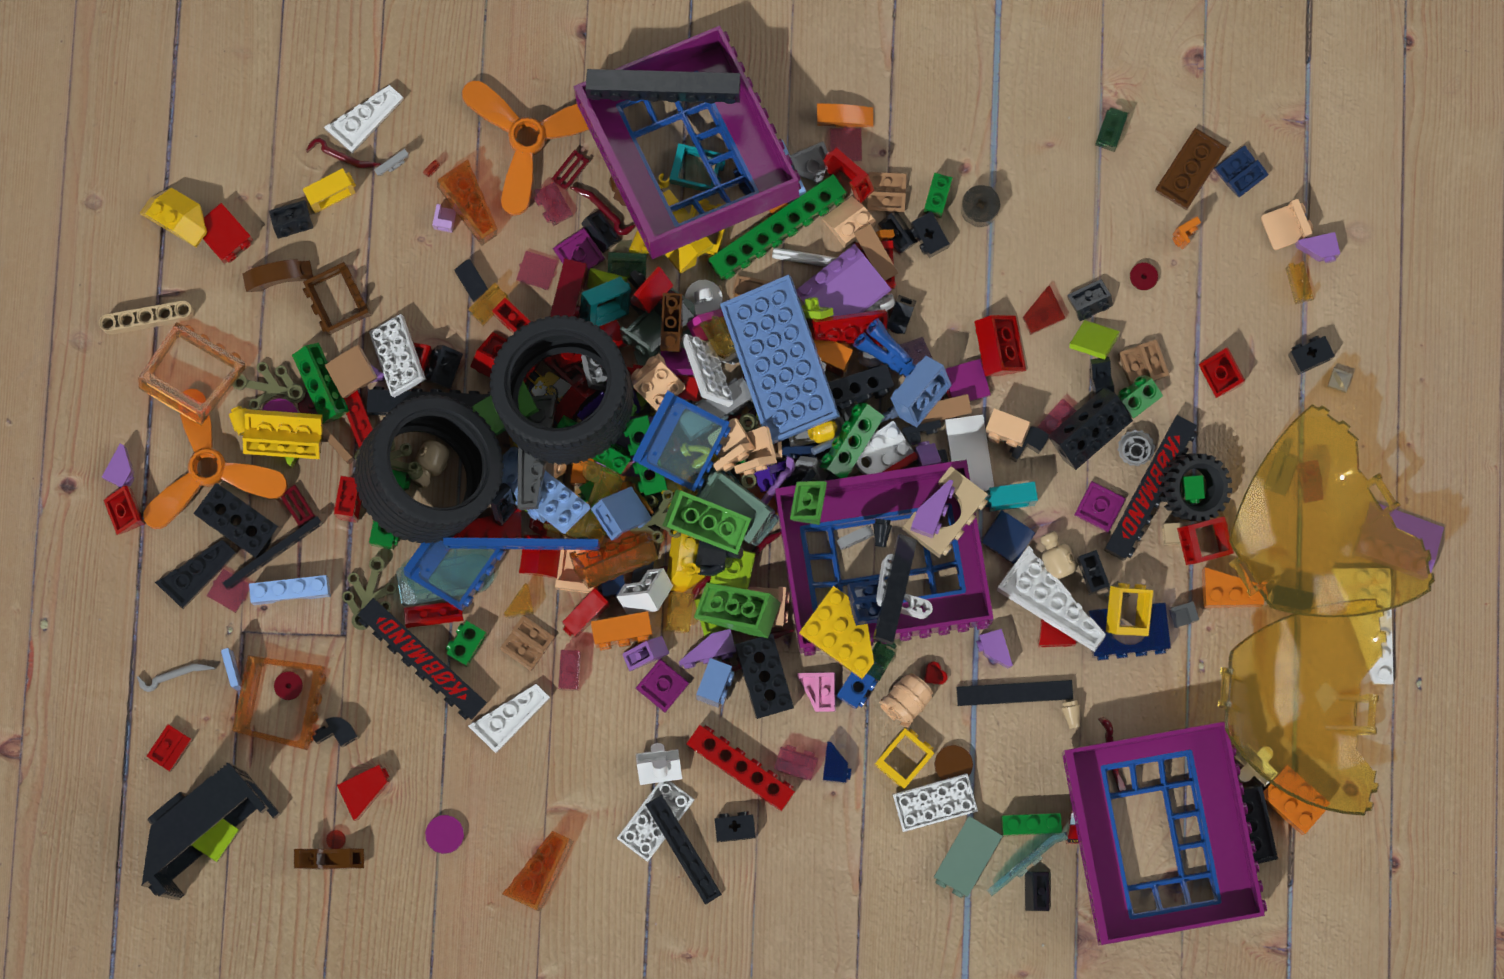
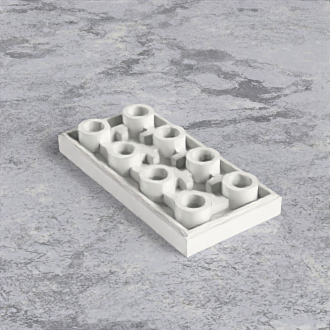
(397, 355)
(707, 370)
(969, 441)
(935, 802)
(642, 832)

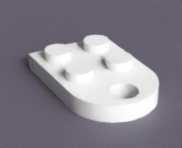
(884, 450)

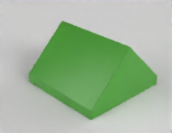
(808, 502)

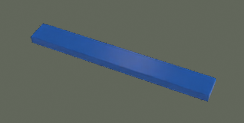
(521, 543)

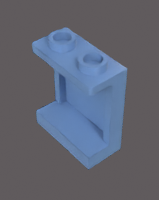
(621, 513)

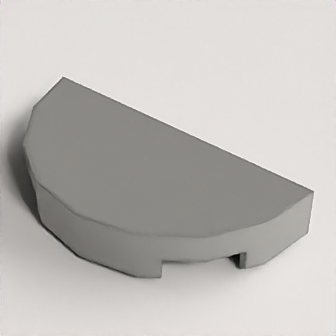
(393, 163)

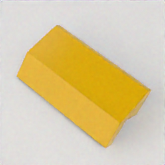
(685, 256)
(283, 434)

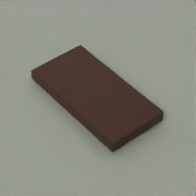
(1190, 169)

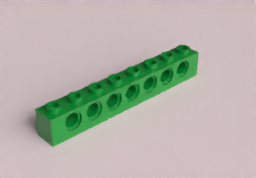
(829, 186)

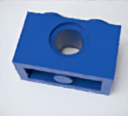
(854, 698)

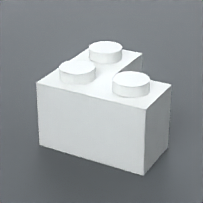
(647, 593)

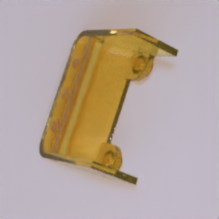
(605, 484)

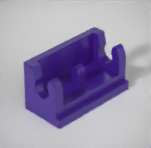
(767, 477)

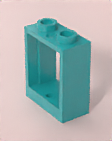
(677, 165)
(608, 312)
(1011, 496)

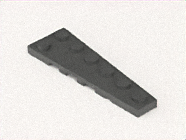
(530, 469)

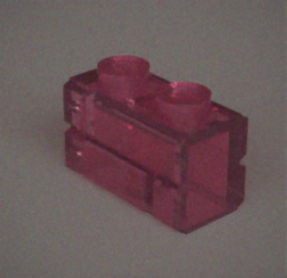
(569, 670)
(796, 763)

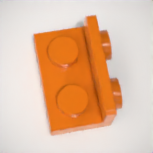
(1184, 231)

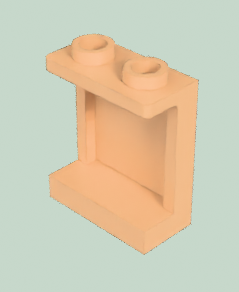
(567, 579)

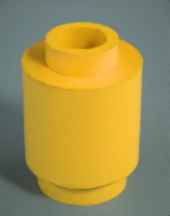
(237, 419)

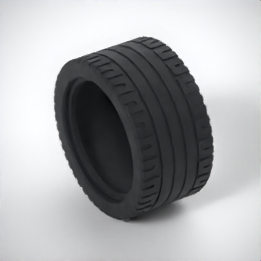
(545, 339)
(465, 433)

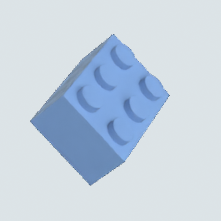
(921, 391)
(714, 682)

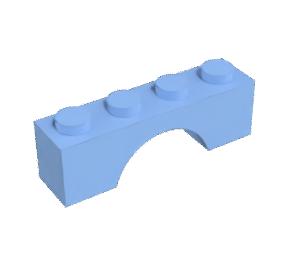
(288, 589)

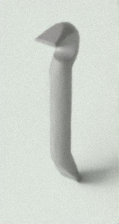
(172, 674)

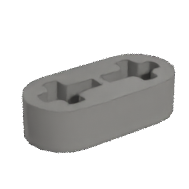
(855, 537)

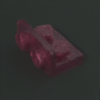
(553, 204)
(1056, 417)

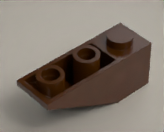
(672, 322)

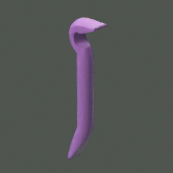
(779, 480)

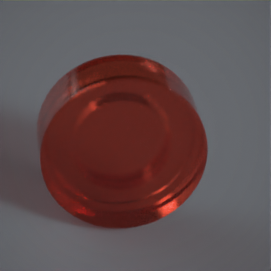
(432, 168)
(336, 839)

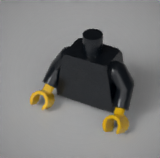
(712, 560)

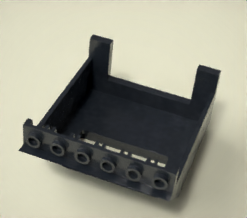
(186, 817)

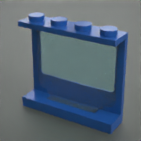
(681, 442)
(452, 572)

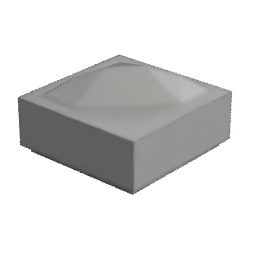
(1339, 380)

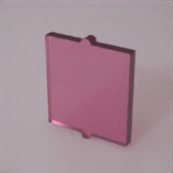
(847, 141)
(536, 270)
(229, 598)

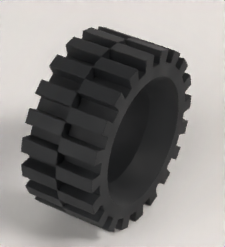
(1216, 487)

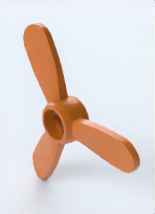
(495, 110)
(246, 477)

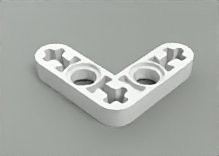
(917, 612)

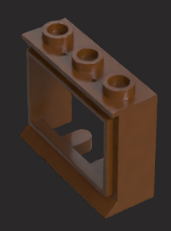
(318, 307)

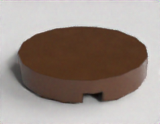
(953, 762)

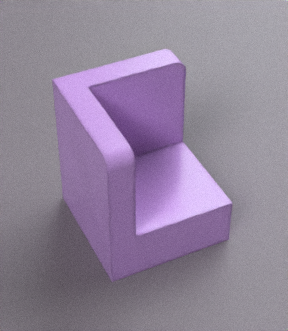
(444, 219)

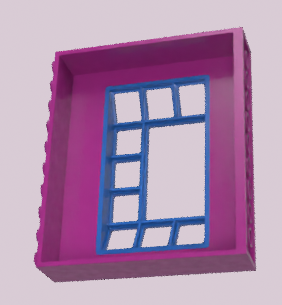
(741, 125)
(888, 497)
(1220, 823)

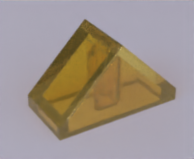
(521, 604)

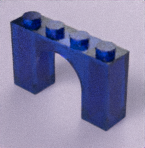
(1157, 641)

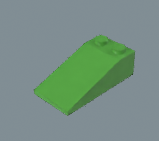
(706, 521)
(738, 609)

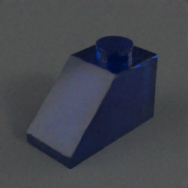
(835, 766)

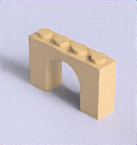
(970, 500)

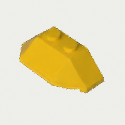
(177, 215)
(682, 551)

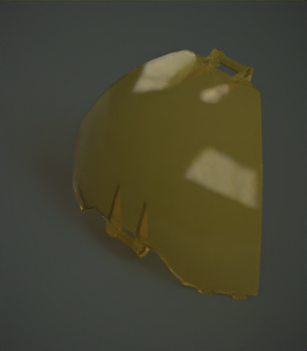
(1319, 532)
(1295, 706)

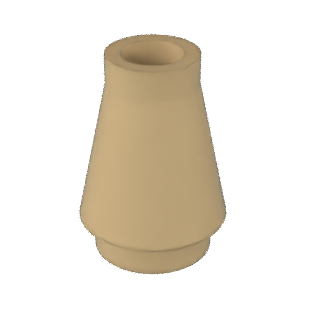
(1072, 713)

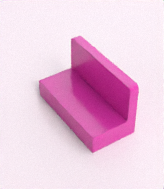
(695, 327)

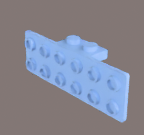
(557, 502)

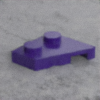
(591, 405)

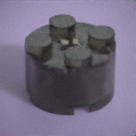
(975, 215)

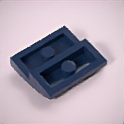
(1241, 171)
(1008, 537)
(863, 601)

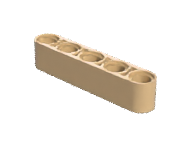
(137, 315)

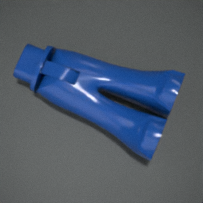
(894, 356)

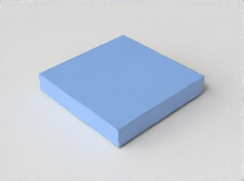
(231, 669)

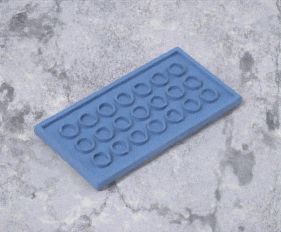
(779, 359)

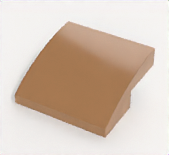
(888, 192)
(1143, 360)
(351, 371)
(527, 643)

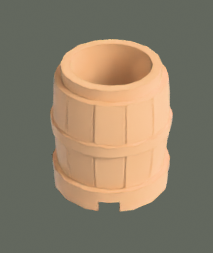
(906, 699)

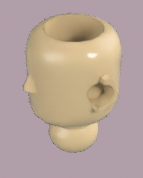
(433, 459)
(1058, 557)

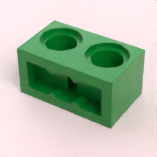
(937, 194)
(1141, 400)
(1192, 488)
(471, 646)

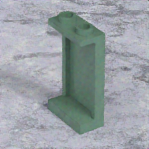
(645, 331)
(732, 496)
(967, 857)

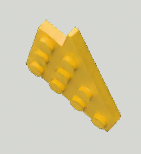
(837, 635)

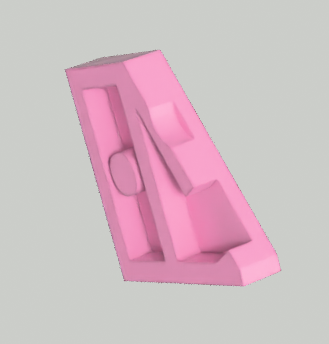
(820, 690)

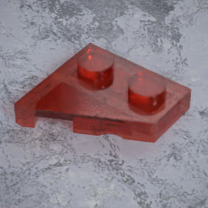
(1043, 312)

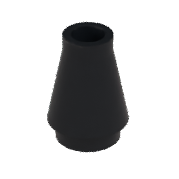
(881, 532)

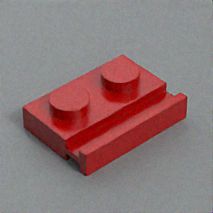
(169, 748)

